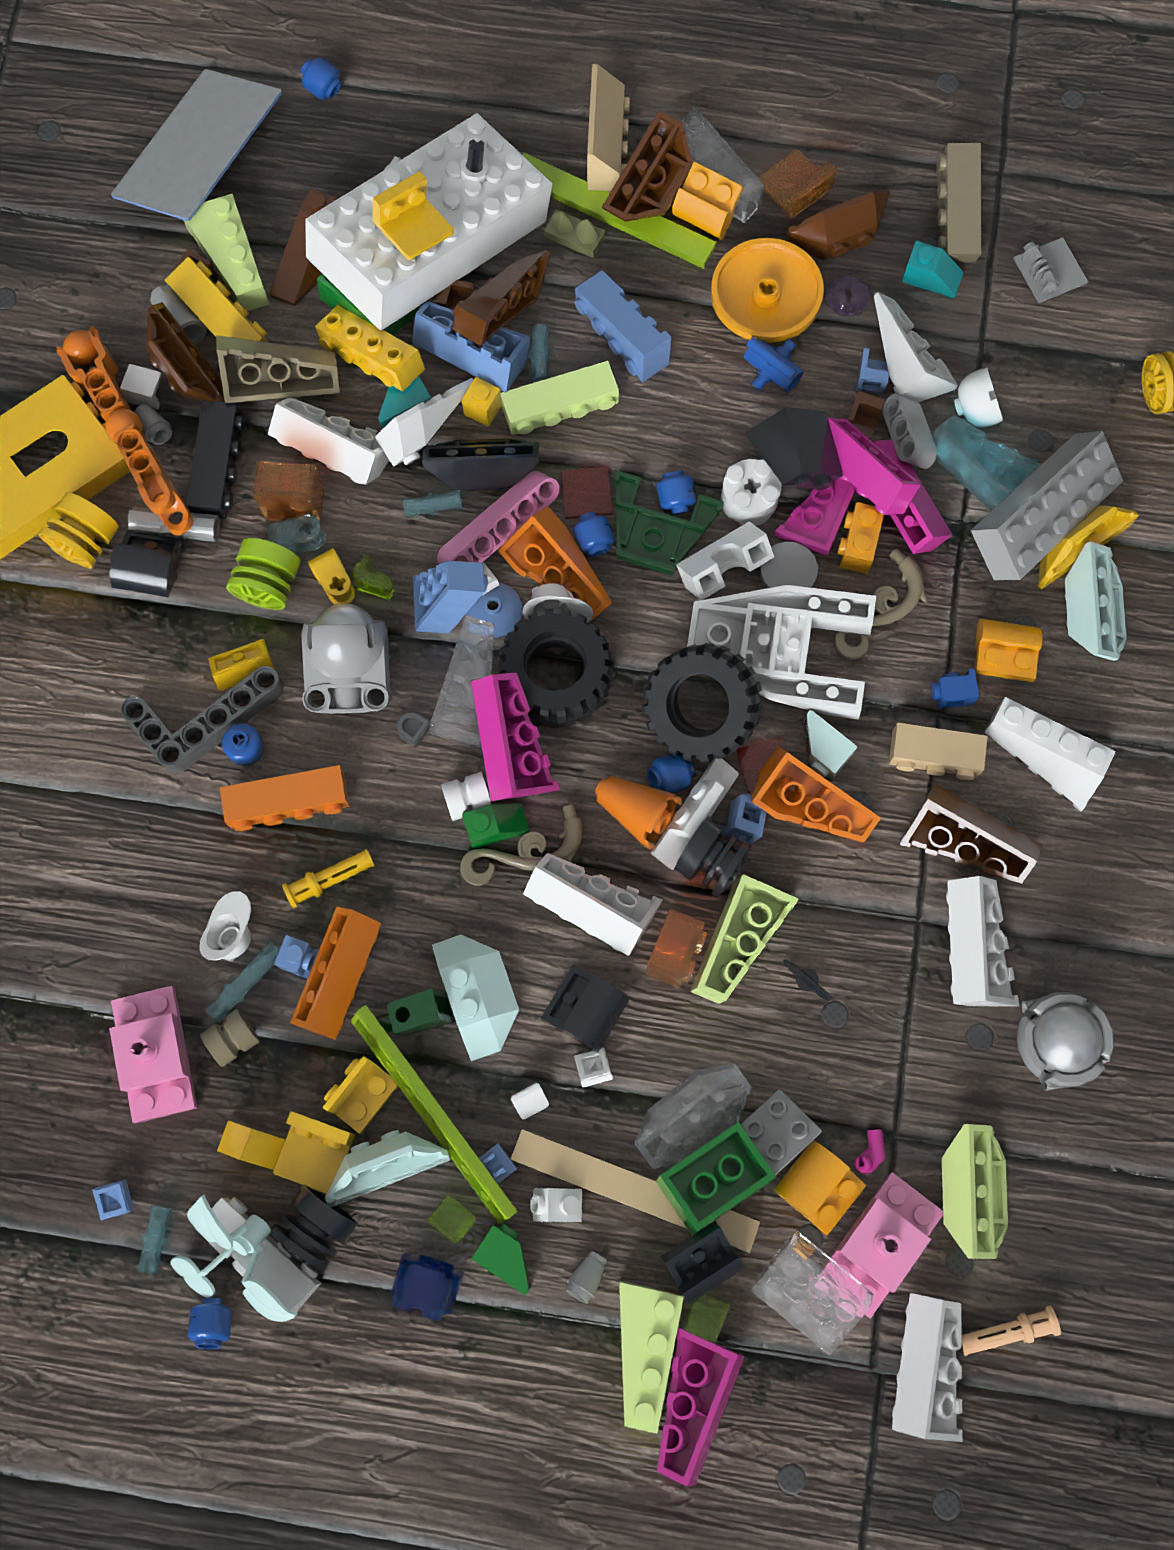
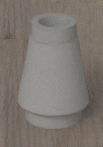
(154, 425)
(586, 1278)

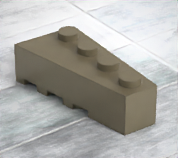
(960, 201)
(273, 371)

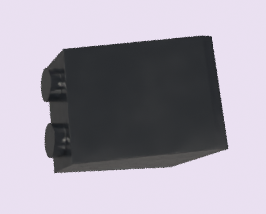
(798, 447)

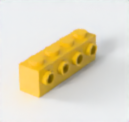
(211, 302)
(370, 348)

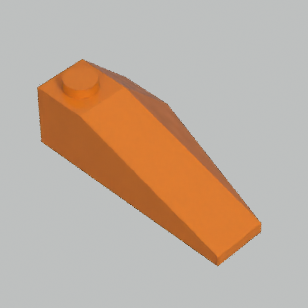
(550, 555)
(802, 796)

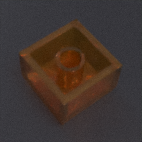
(288, 490)
(674, 949)

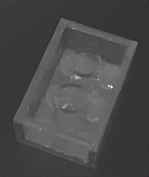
(812, 1292)

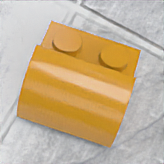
(707, 200)
(1007, 650)
(820, 1187)

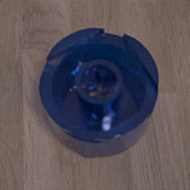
(426, 1286)

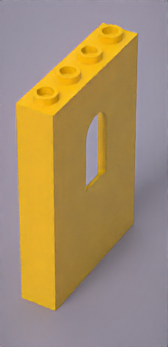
(83, 468)

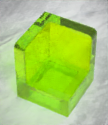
(452, 1220)
(706, 1318)

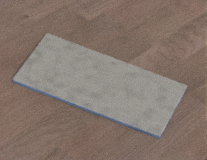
(196, 144)

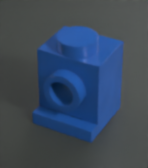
(955, 690)

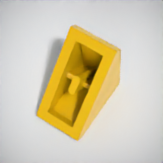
(251, 1145)

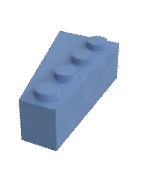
(623, 326)
(496, 361)
(447, 594)

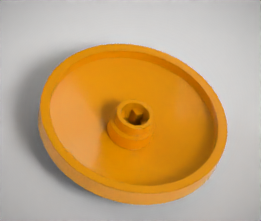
(767, 290)

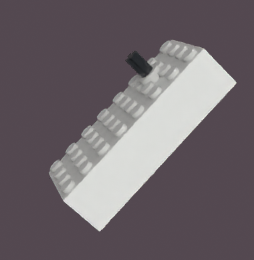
(472, 181)

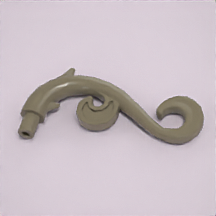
(887, 615)
(572, 838)

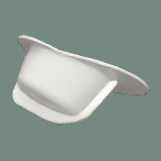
(557, 598)
(227, 928)

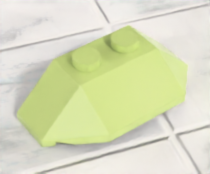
(975, 1191)

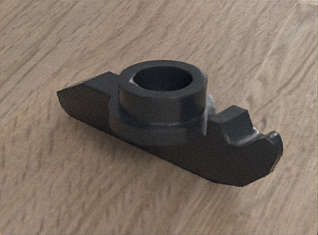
(807, 980)

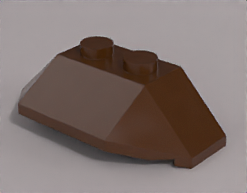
(652, 173)
(841, 226)
(179, 358)

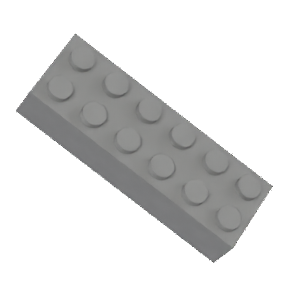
(1047, 506)

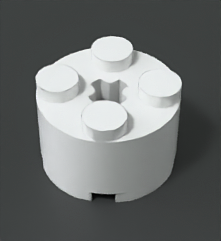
(746, 478)

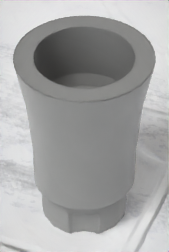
(182, 313)

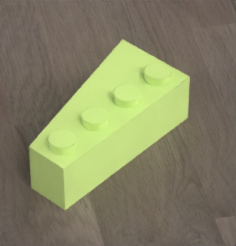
(225, 243)
(740, 936)
(647, 1345)

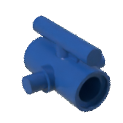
(773, 364)

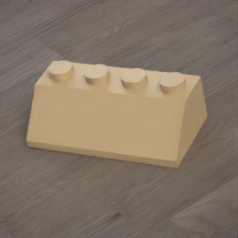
(606, 130)

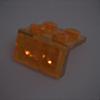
(797, 183)

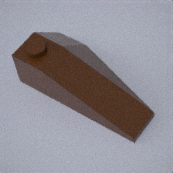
(295, 273)

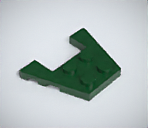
(655, 537)

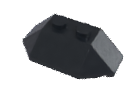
(481, 462)

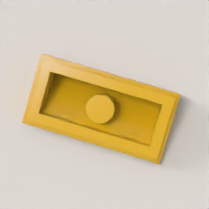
(235, 665)

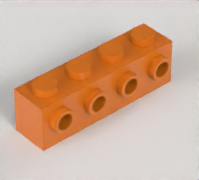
(284, 797)
(336, 973)

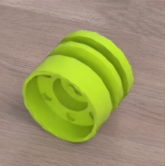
(263, 573)

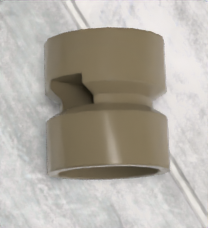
(229, 1038)

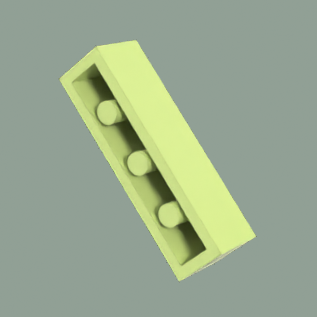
(560, 398)

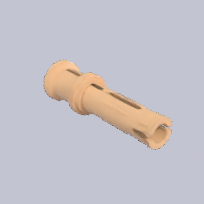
(1023, 1328)

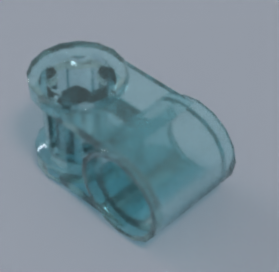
(295, 534)

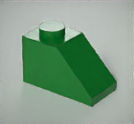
(495, 824)
(504, 1257)

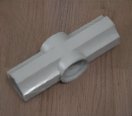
(205, 526)

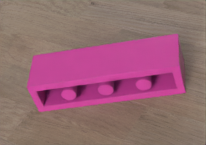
(872, 469)
(921, 522)

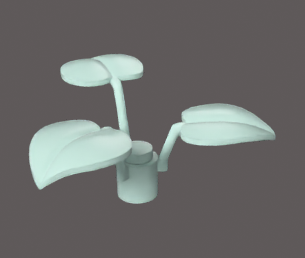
(246, 1240)

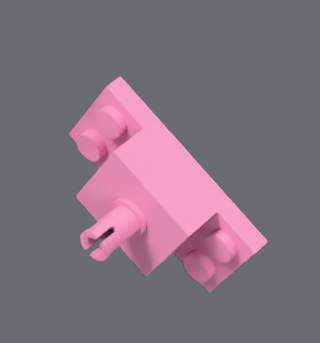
(152, 1054)
(887, 1238)

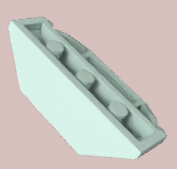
(1096, 602)
(477, 993)
(382, 1164)

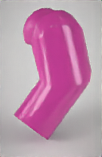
(873, 1155)

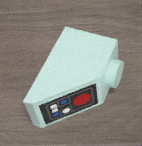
(825, 746)

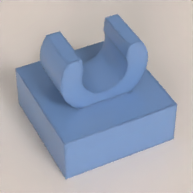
(498, 1163)

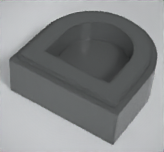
(412, 727)

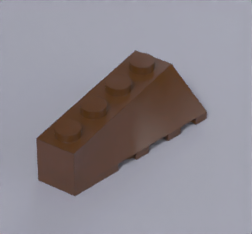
(501, 298)
(971, 836)

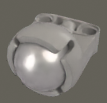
(345, 659)
(1064, 1039)

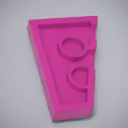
(818, 517)

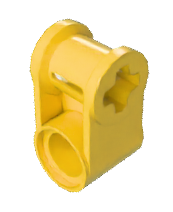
(332, 575)

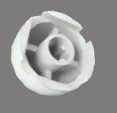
(978, 400)

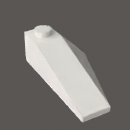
(906, 354)
(416, 426)

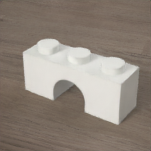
(740, 548)

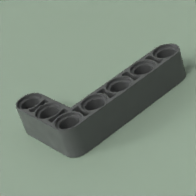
(204, 721)

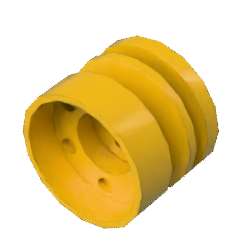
(1159, 382)
(76, 534)

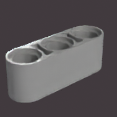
(909, 431)

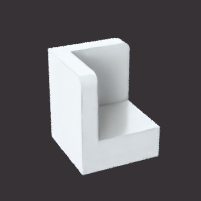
(141, 386)

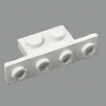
(698, 806)

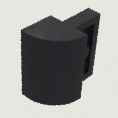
(145, 563)
(585, 1008)
(702, 1262)

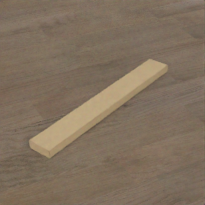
(618, 1184)

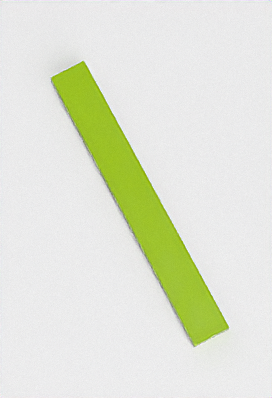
(653, 230)
(433, 1115)

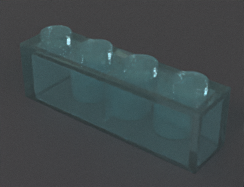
(978, 463)

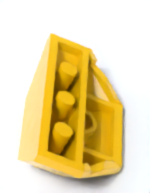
(1098, 527)

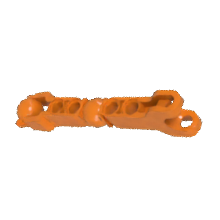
(123, 425)

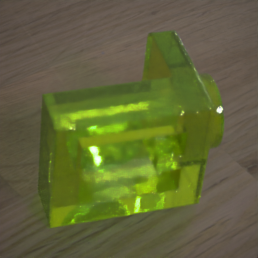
(372, 583)

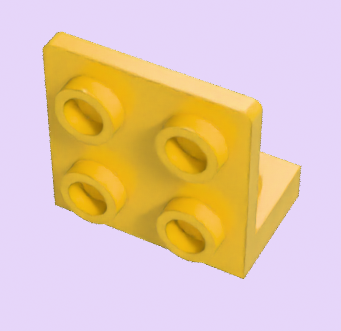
(409, 217)
(360, 1094)
(312, 1152)

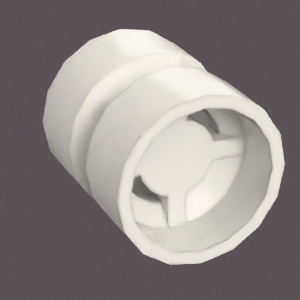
(466, 795)

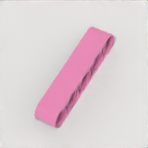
(510, 517)

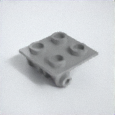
(1050, 269)
(780, 1130)

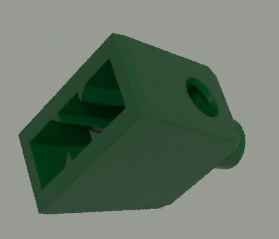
(426, 1009)

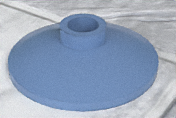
(507, 613)

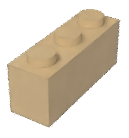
(938, 751)

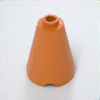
(638, 807)

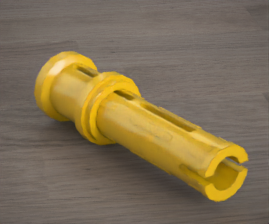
(313, 883)

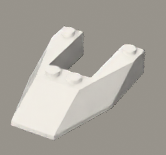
(773, 636)

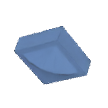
(113, 1199)

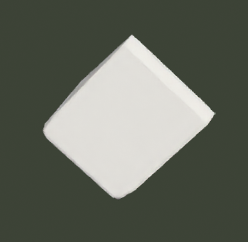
(529, 1101)

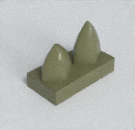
(574, 233)

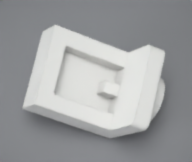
(556, 1205)

